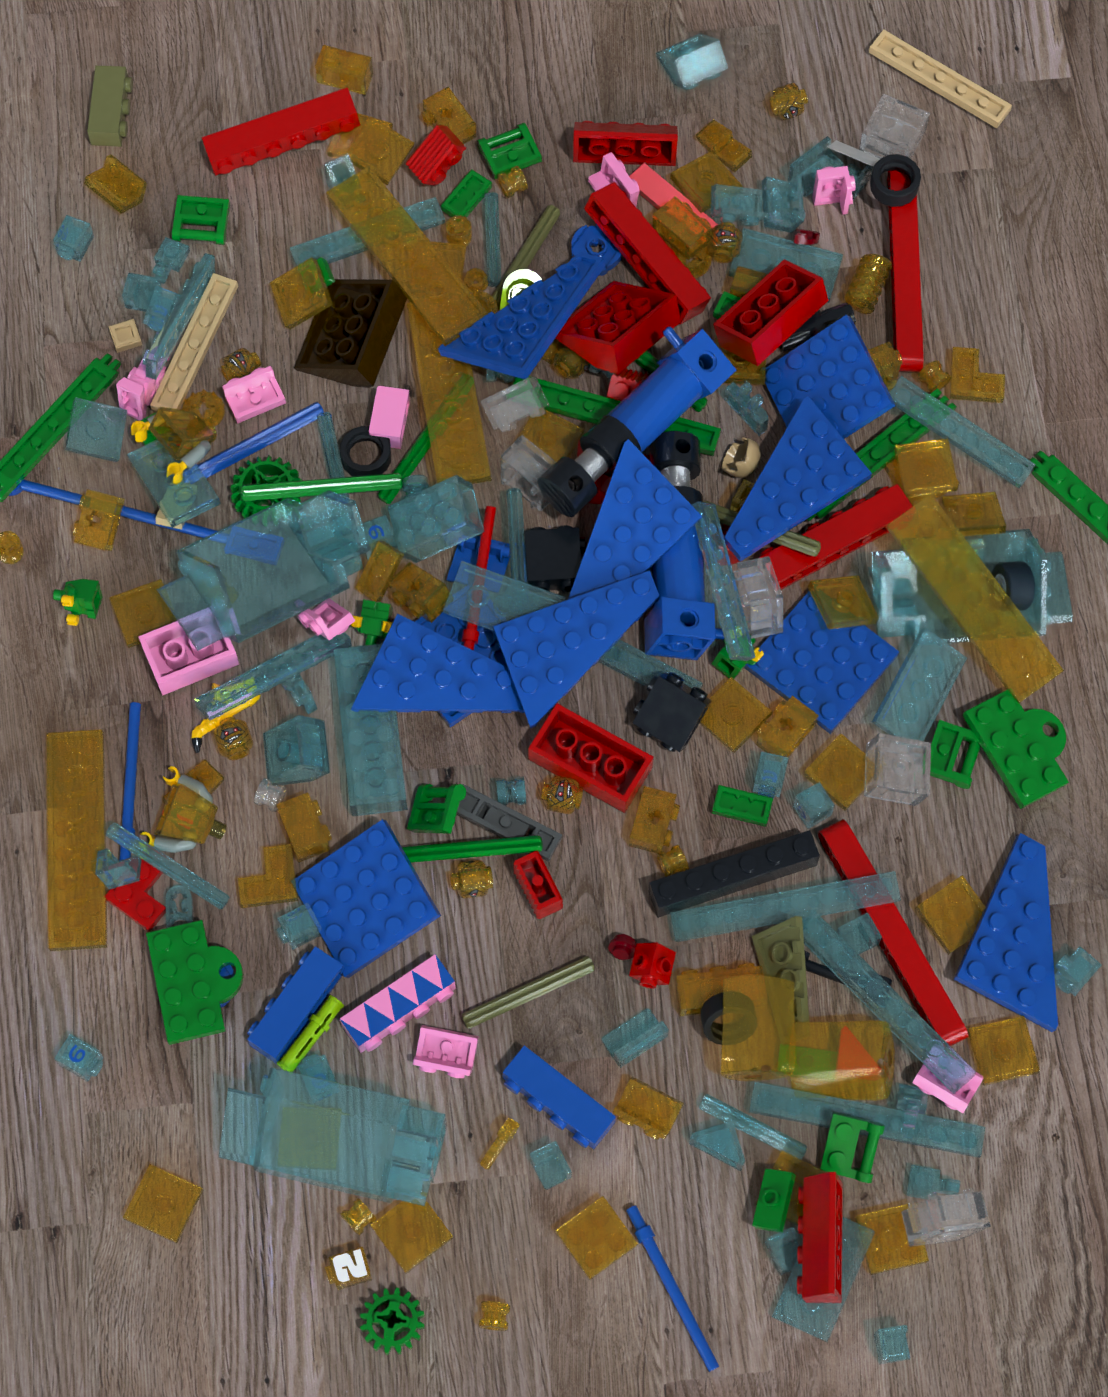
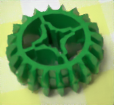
(259, 472)

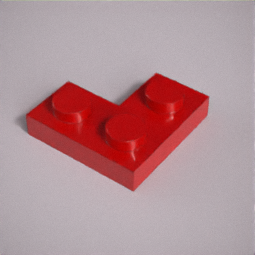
(134, 900)

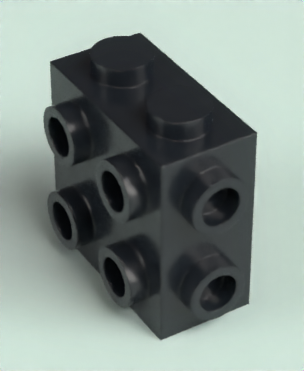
(553, 557)
(671, 711)

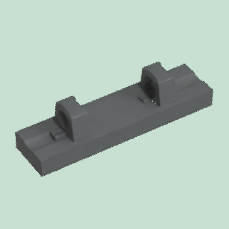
(505, 821)

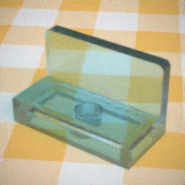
(813, 160)
(635, 1037)

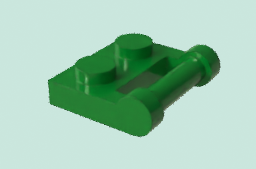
(520, 153)
(201, 212)
(945, 750)
(435, 816)
(842, 1144)

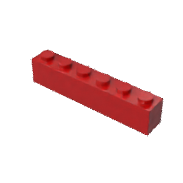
(281, 131)
(646, 249)
(840, 535)

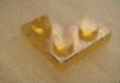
(971, 384)
(276, 885)

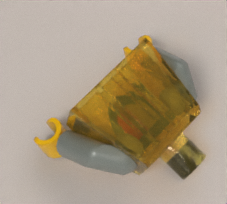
(181, 434)
(186, 816)

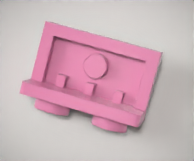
(614, 171)
(834, 186)
(253, 394)
(327, 619)
(445, 1051)
(933, 1086)

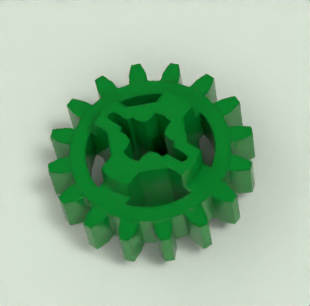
(406, 1323)

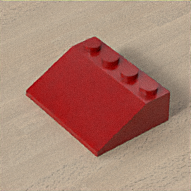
(619, 325)

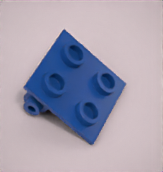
(468, 552)

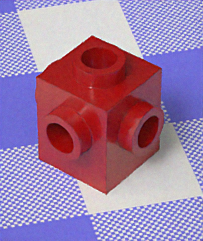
(652, 964)

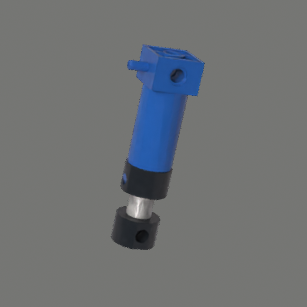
(684, 375)
(680, 619)

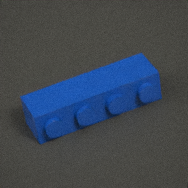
(297, 1002)
(558, 1097)

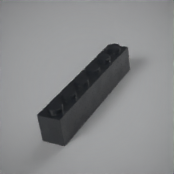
(733, 873)

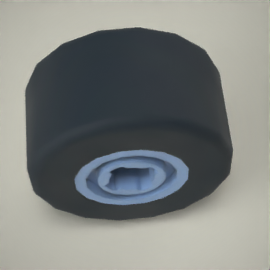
(1017, 582)

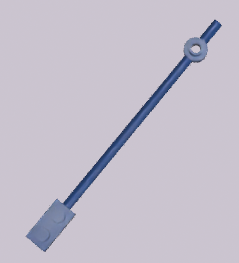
(127, 512)

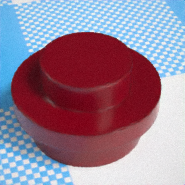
(622, 947)

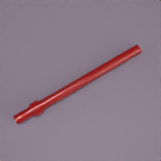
(470, 634)

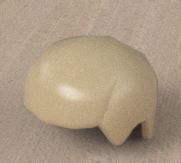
(741, 458)

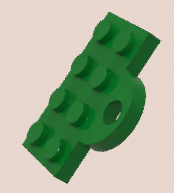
(1019, 746)
(191, 981)

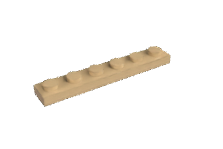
(940, 78)
(195, 343)

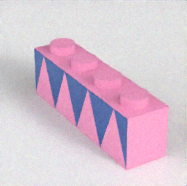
(398, 1004)

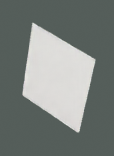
(854, 153)

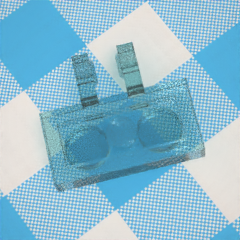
(746, 407)

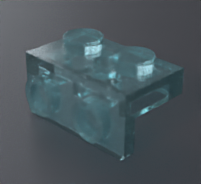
(737, 203)
(783, 203)

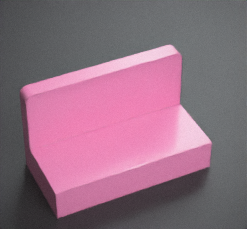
(390, 414)

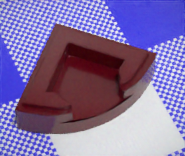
(806, 237)

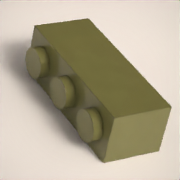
(109, 106)

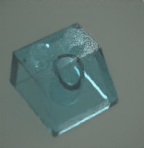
(693, 60)
(296, 751)

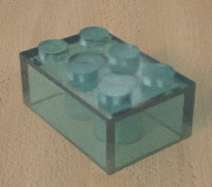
(436, 519)

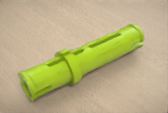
(318, 1024)

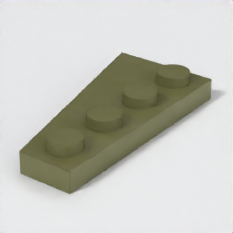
(783, 956)

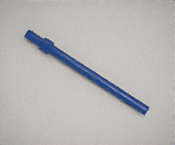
(130, 773)
(645, 1235)

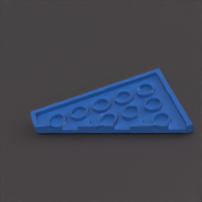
(525, 328)
(801, 478)
(635, 523)
(561, 642)
(433, 673)
(1013, 940)

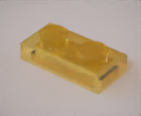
(379, 571)

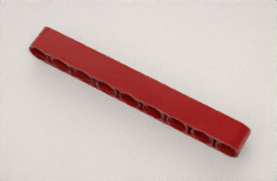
(905, 277)
(896, 940)

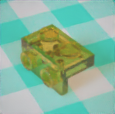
(117, 185)
(648, 1109)

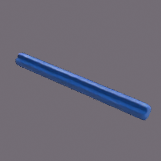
(260, 440)

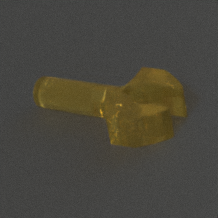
(505, 1134)

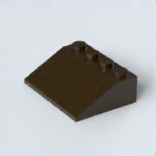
(354, 333)

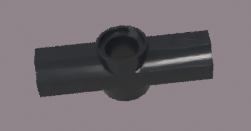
(816, 324)

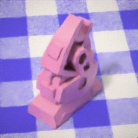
(138, 391)

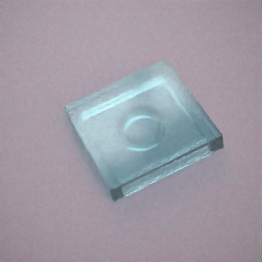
(96, 429)

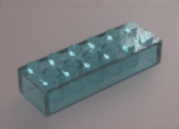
(369, 740)

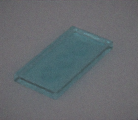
(765, 252)
(176, 501)
(493, 598)
(919, 687)
(821, 1318)

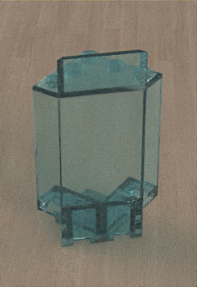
(266, 568)
(909, 603)
(334, 1137)

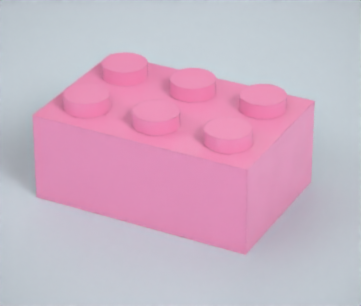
(178, 662)

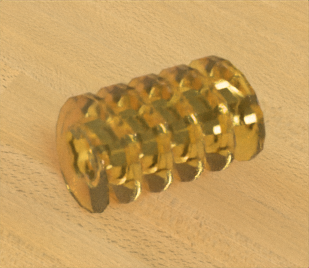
(867, 283)

